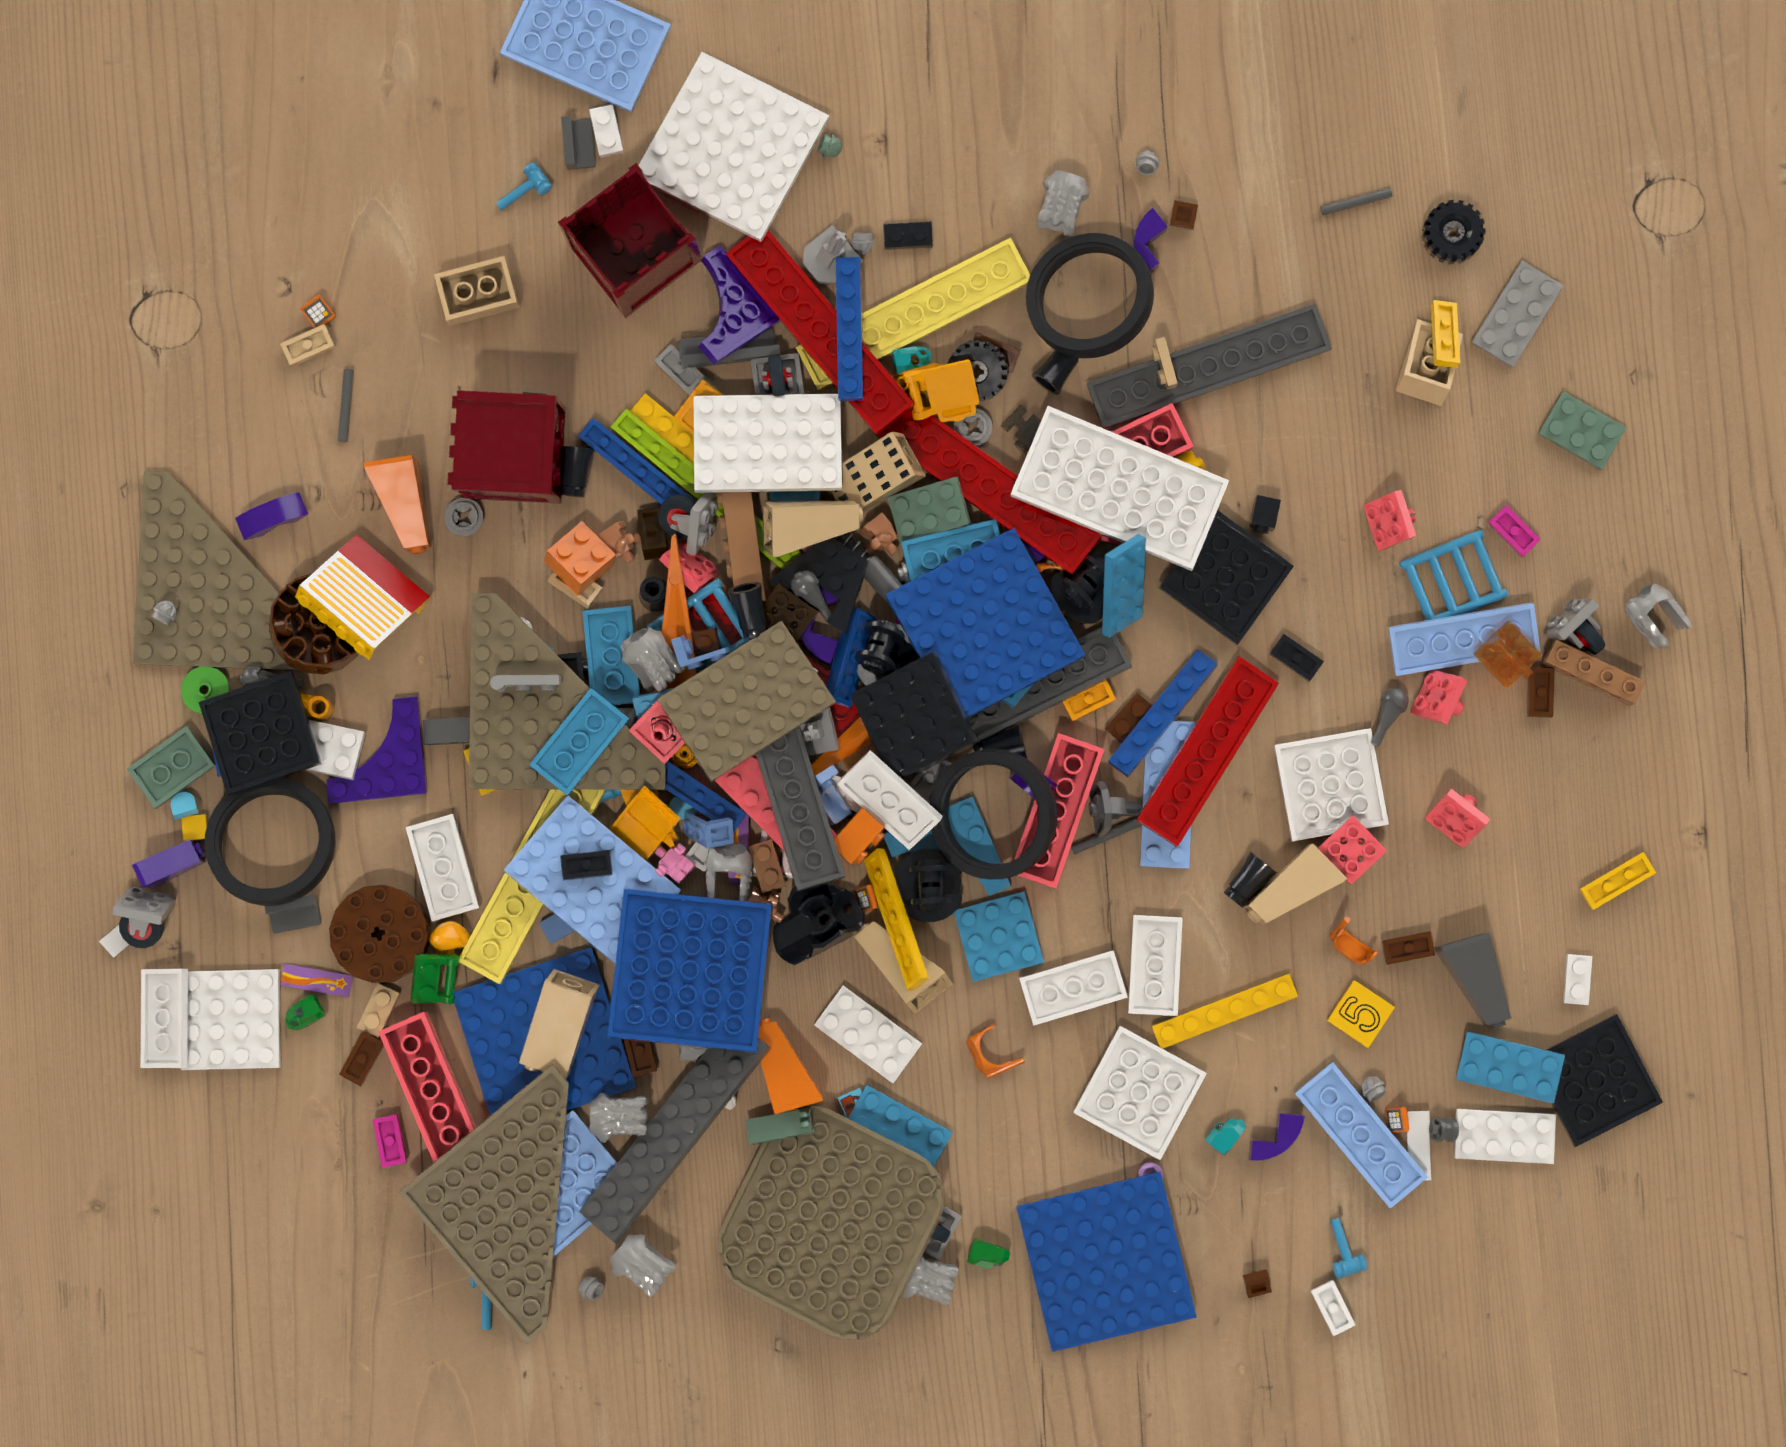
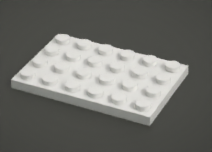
(767, 443)

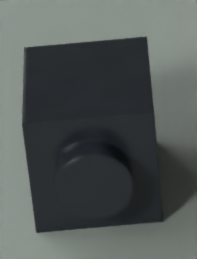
(1264, 514)

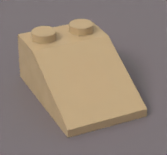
(1419, 374)

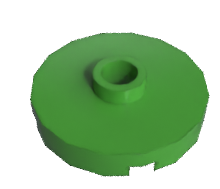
(200, 677)

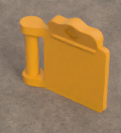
(949, 390)

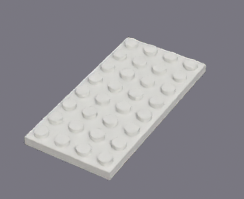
(1119, 487)

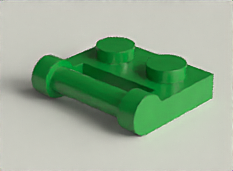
(426, 978)

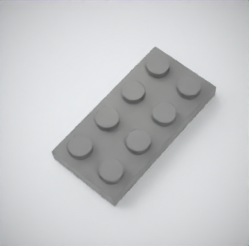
(1517, 314)

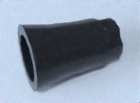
(1055, 371)
(574, 470)
(653, 603)
(749, 608)
(1008, 740)
(1249, 880)

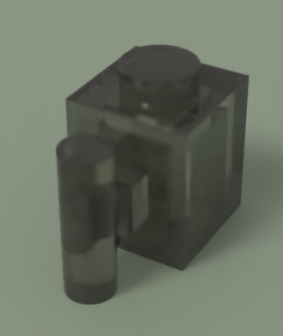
(1026, 429)

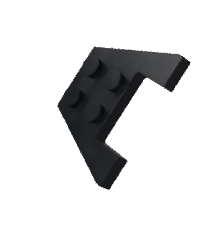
(838, 572)

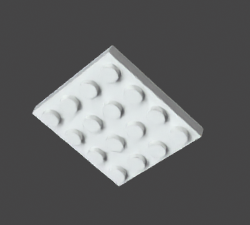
(1329, 782)
(233, 1019)
(1139, 1092)

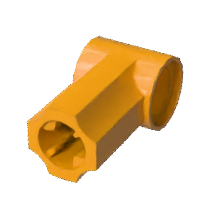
(310, 703)

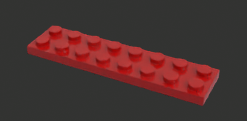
(1207, 751)

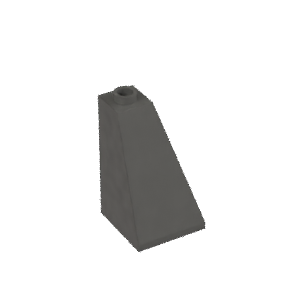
(1478, 977)

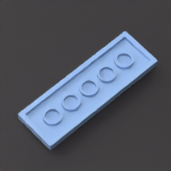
(1455, 638)
(1154, 849)
(1361, 1135)

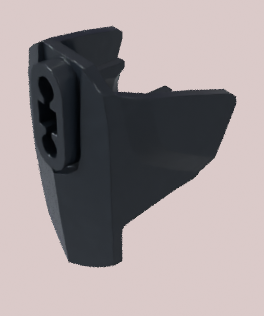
(805, 929)

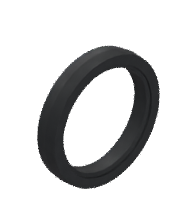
(1075, 247)
(1046, 814)
(304, 883)

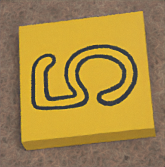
(1360, 1014)

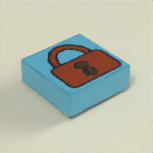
(849, 1101)

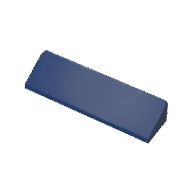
(843, 673)

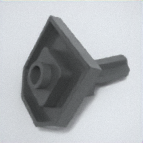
(1106, 808)

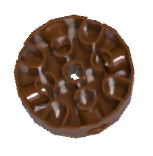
(300, 640)
(357, 923)

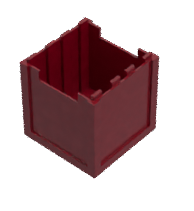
(630, 241)
(507, 446)

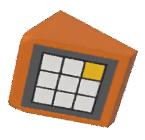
(317, 311)
(866, 898)
(1397, 1119)

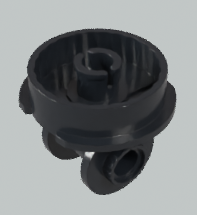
(1083, 592)
(885, 651)
(928, 885)

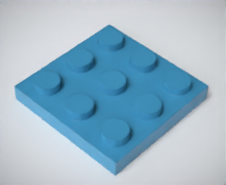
(998, 936)

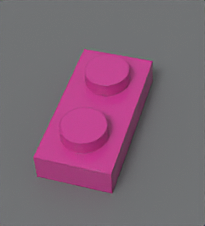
(1514, 531)
(389, 1140)

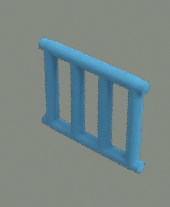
(1453, 547)
(695, 600)

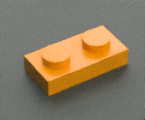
(1089, 700)

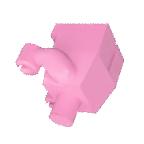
(674, 863)

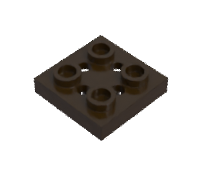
(802, 614)

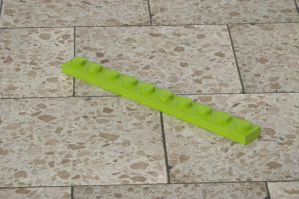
(678, 469)

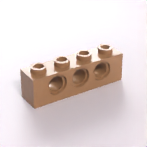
(1593, 673)

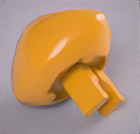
(448, 937)

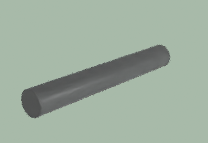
(1356, 201)
(345, 405)
(1114, 832)

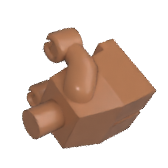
(880, 534)
(619, 541)
(757, 897)

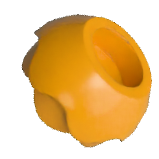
(682, 761)

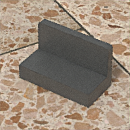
(578, 143)
(294, 915)

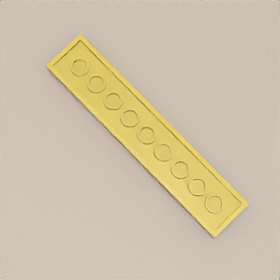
(936, 303)
(512, 908)

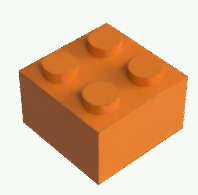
(579, 558)
(858, 837)

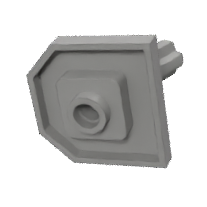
(822, 252)
(820, 734)

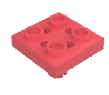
(1394, 520)
(696, 569)
(1439, 697)
(657, 735)
(1457, 817)
(1351, 850)

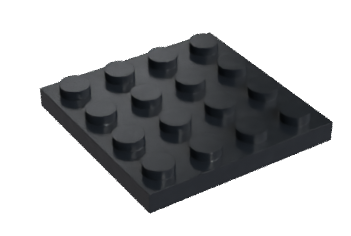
(1229, 580)
(914, 716)
(260, 733)
(1601, 1081)

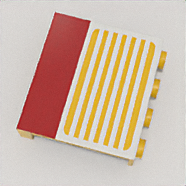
(361, 596)

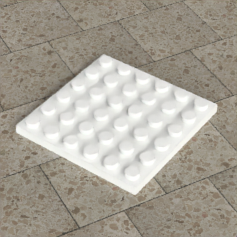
(732, 146)

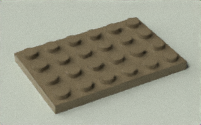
(746, 701)

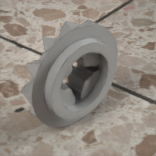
(984, 426)
(463, 505)

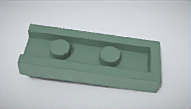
(779, 1126)

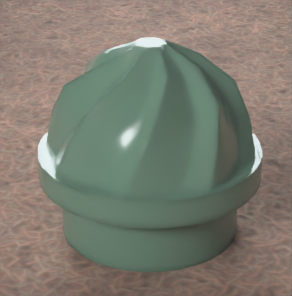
(829, 146)

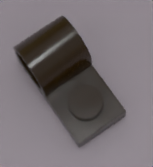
(651, 533)

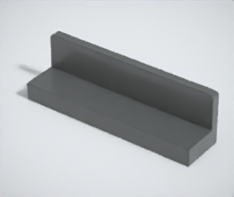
(760, 347)

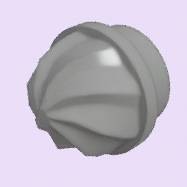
(1147, 163)
(862, 242)
(164, 612)
(1373, 1088)
(590, 1288)

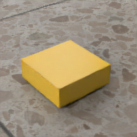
(194, 827)

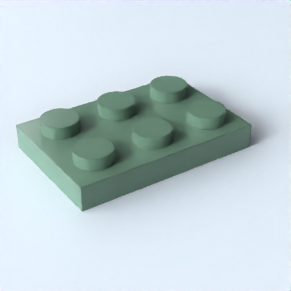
(1582, 431)
(929, 509)
(171, 767)

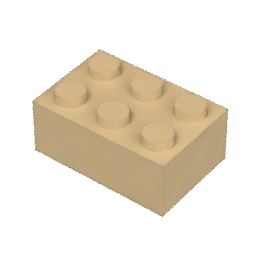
(476, 291)

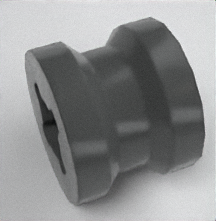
(1444, 1129)

